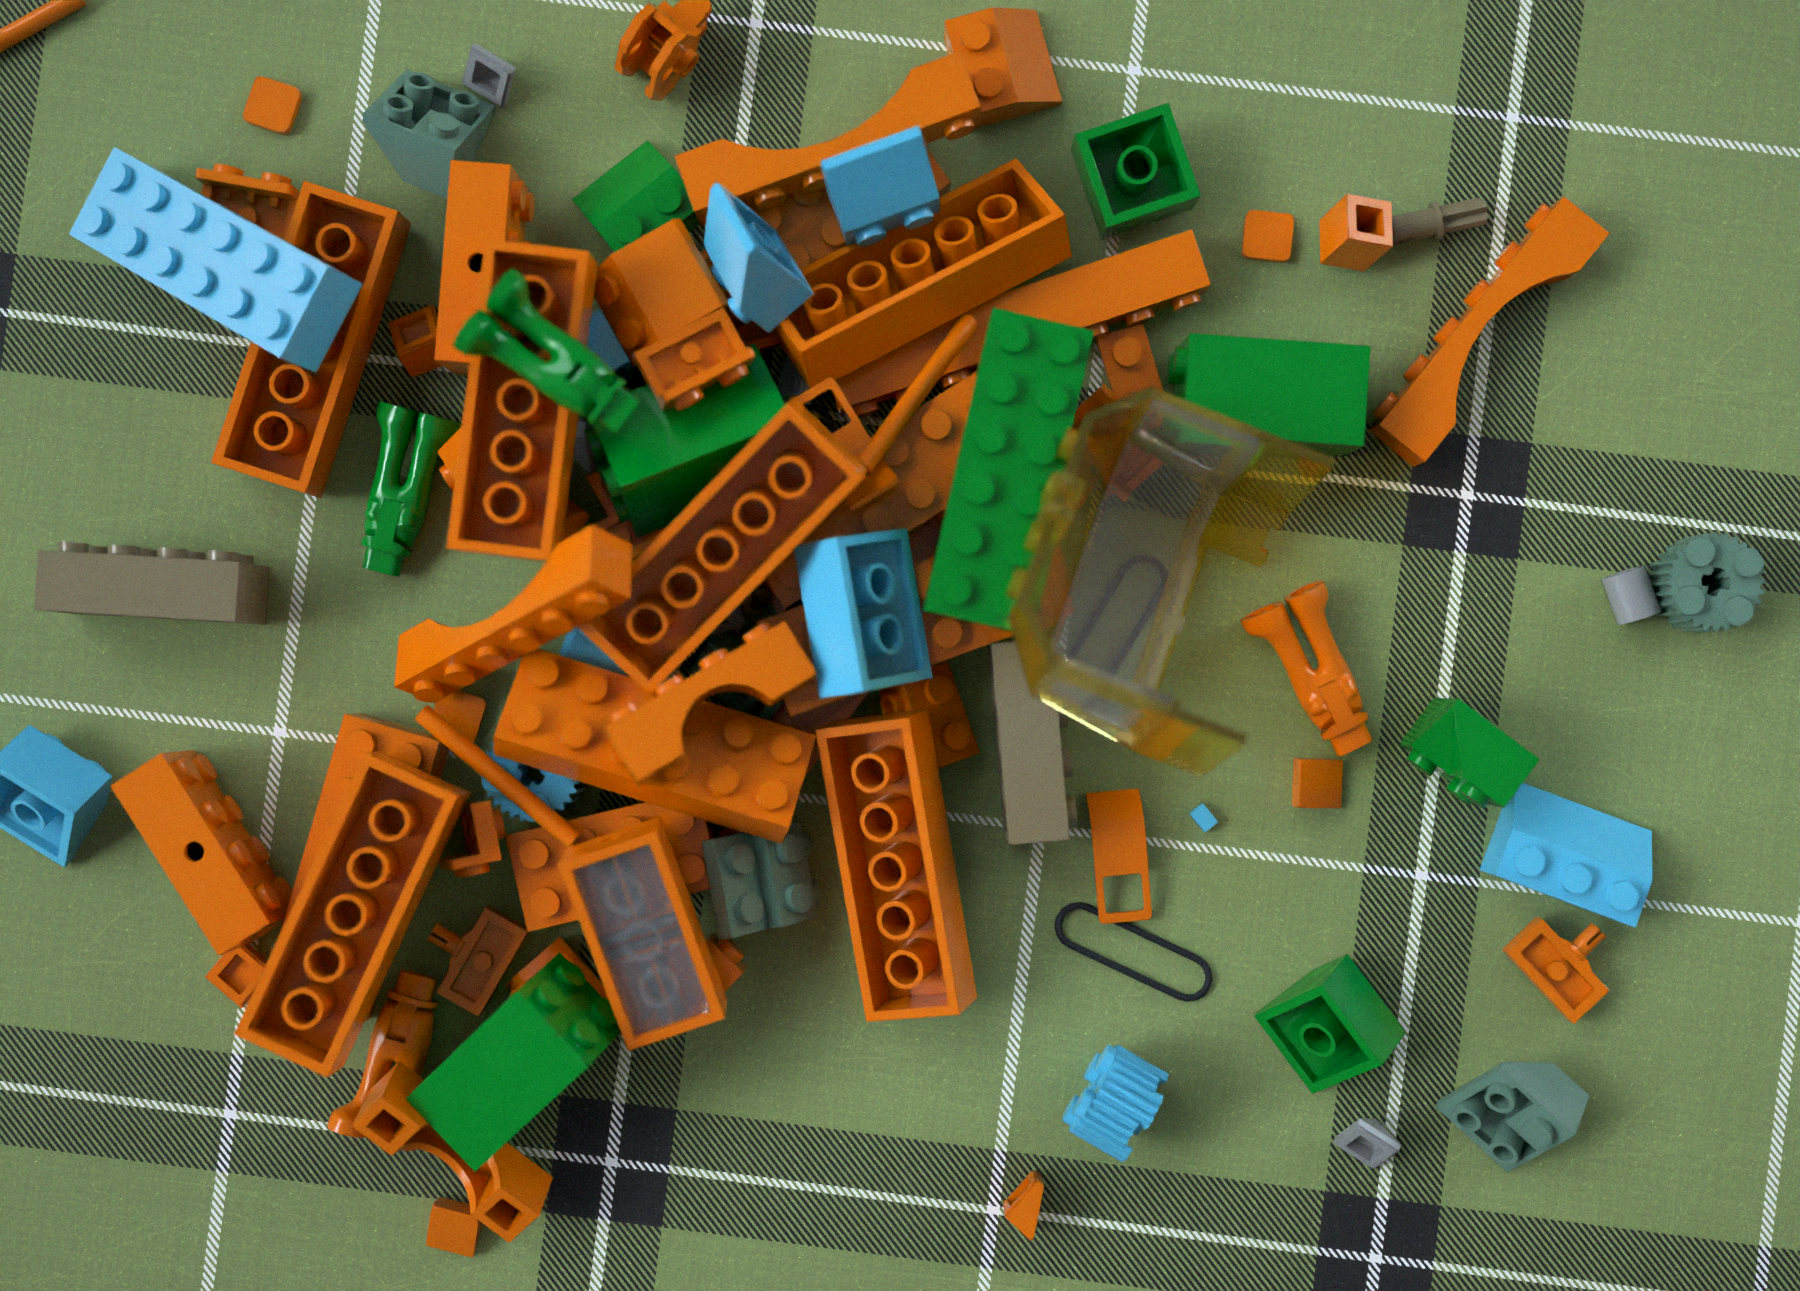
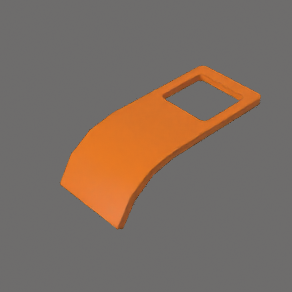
(854, 438)
(1119, 847)

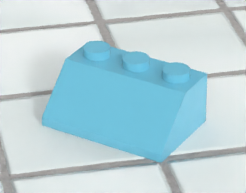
(862, 612)
(1572, 854)

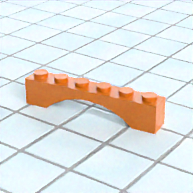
(932, 97)
(1425, 409)
(575, 585)

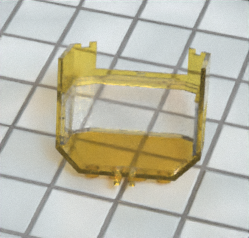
(1121, 555)

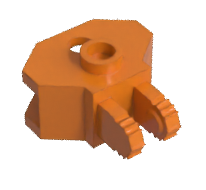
(663, 44)

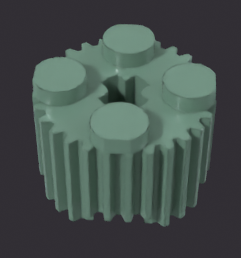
(1731, 576)

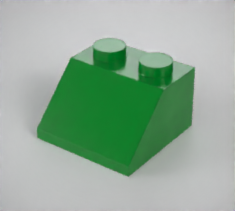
(636, 198)
(1331, 1025)

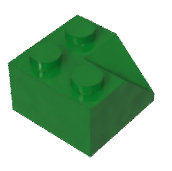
(1135, 171)
(1468, 752)

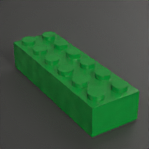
(1007, 450)

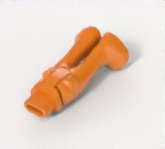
(1325, 693)
(399, 1034)

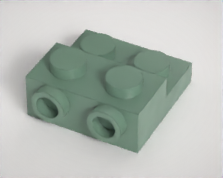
(760, 881)

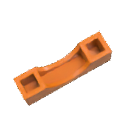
(765, 667)
(501, 1194)

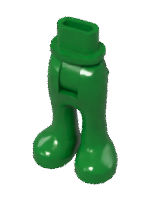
(572, 376)
(398, 511)

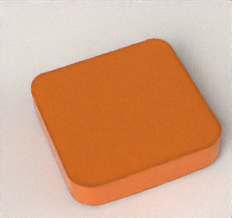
(272, 105)
(1267, 236)
(463, 712)

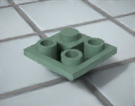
(427, 126)
(1517, 1110)

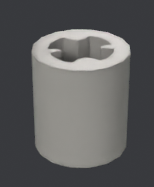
(1631, 595)

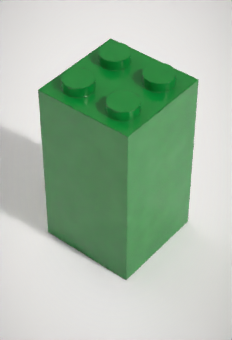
(1280, 386)
(672, 455)
(517, 1061)

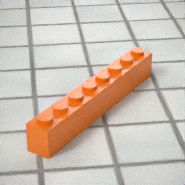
(1086, 297)

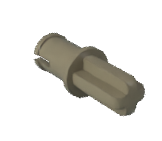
(1438, 220)

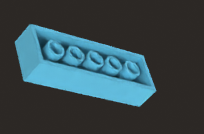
(216, 260)

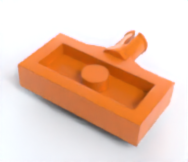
(478, 958)
(1559, 966)

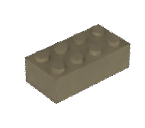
(140, 585)
(1028, 755)

